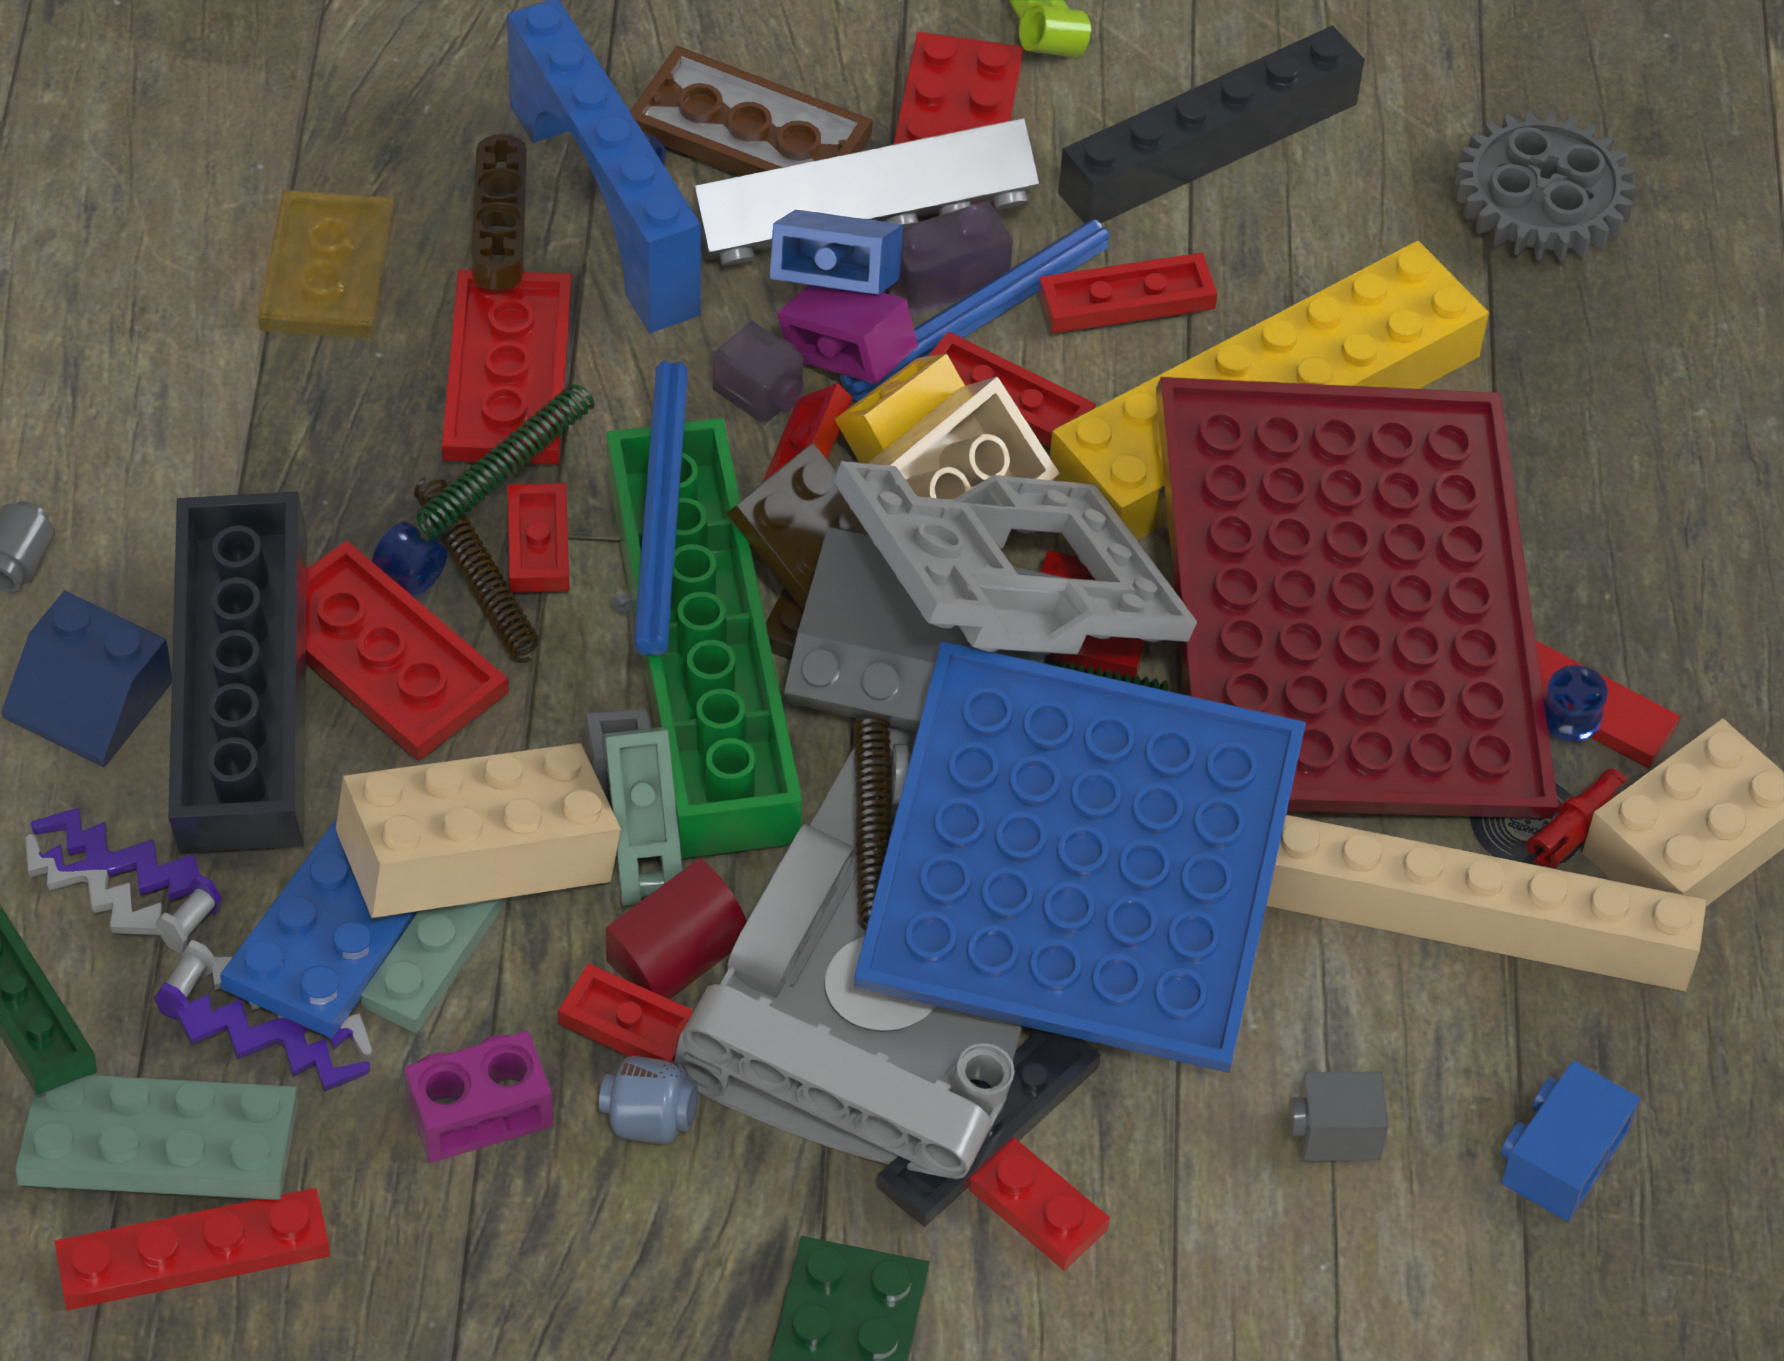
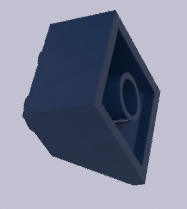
(87, 678)

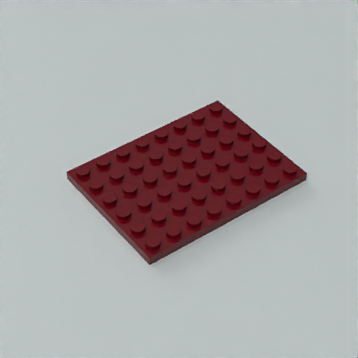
(1365, 580)

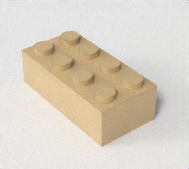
(476, 829)

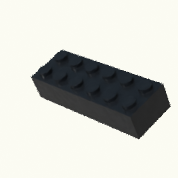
(238, 673)

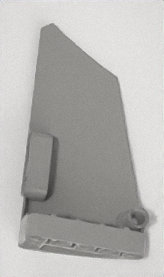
(792, 1061)

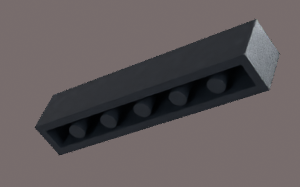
(1210, 126)

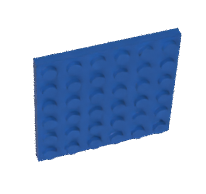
(1082, 856)

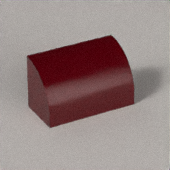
(676, 931)

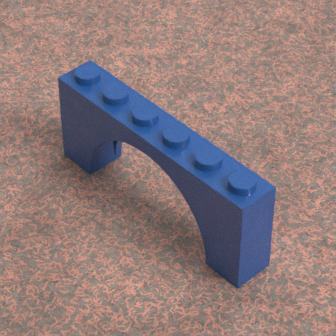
(564, 89)

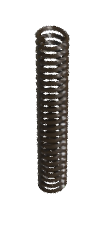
(486, 578)
(876, 819)

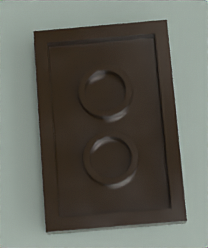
(790, 516)

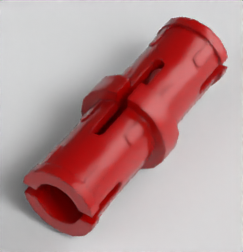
(1574, 820)

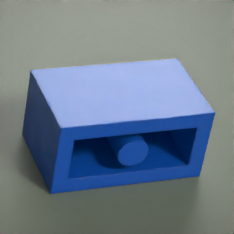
(836, 251)
(1568, 1140)

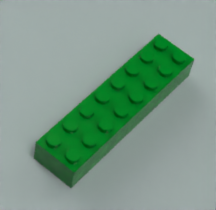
(719, 674)

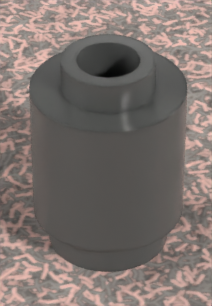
(23, 542)

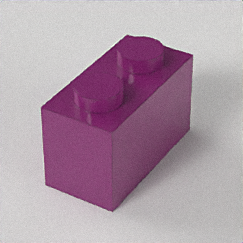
(849, 330)

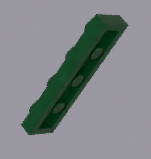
(35, 1019)

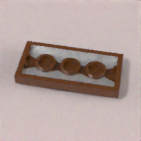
(742, 118)

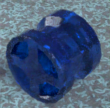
(410, 558)
(1586, 693)

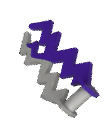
(100, 863)
(202, 1023)

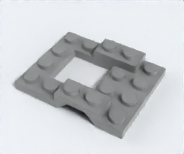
(959, 576)

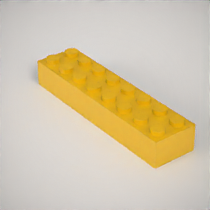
(1377, 328)

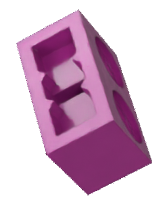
(483, 1109)

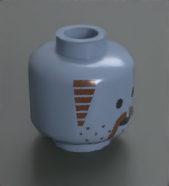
(649, 1100)

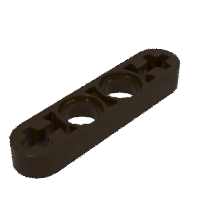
(499, 211)

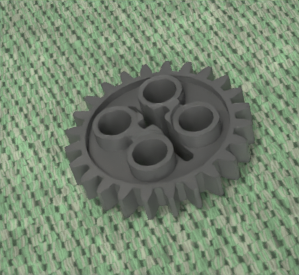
(1545, 185)

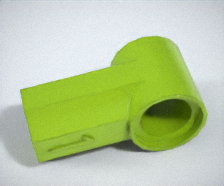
(1052, 27)

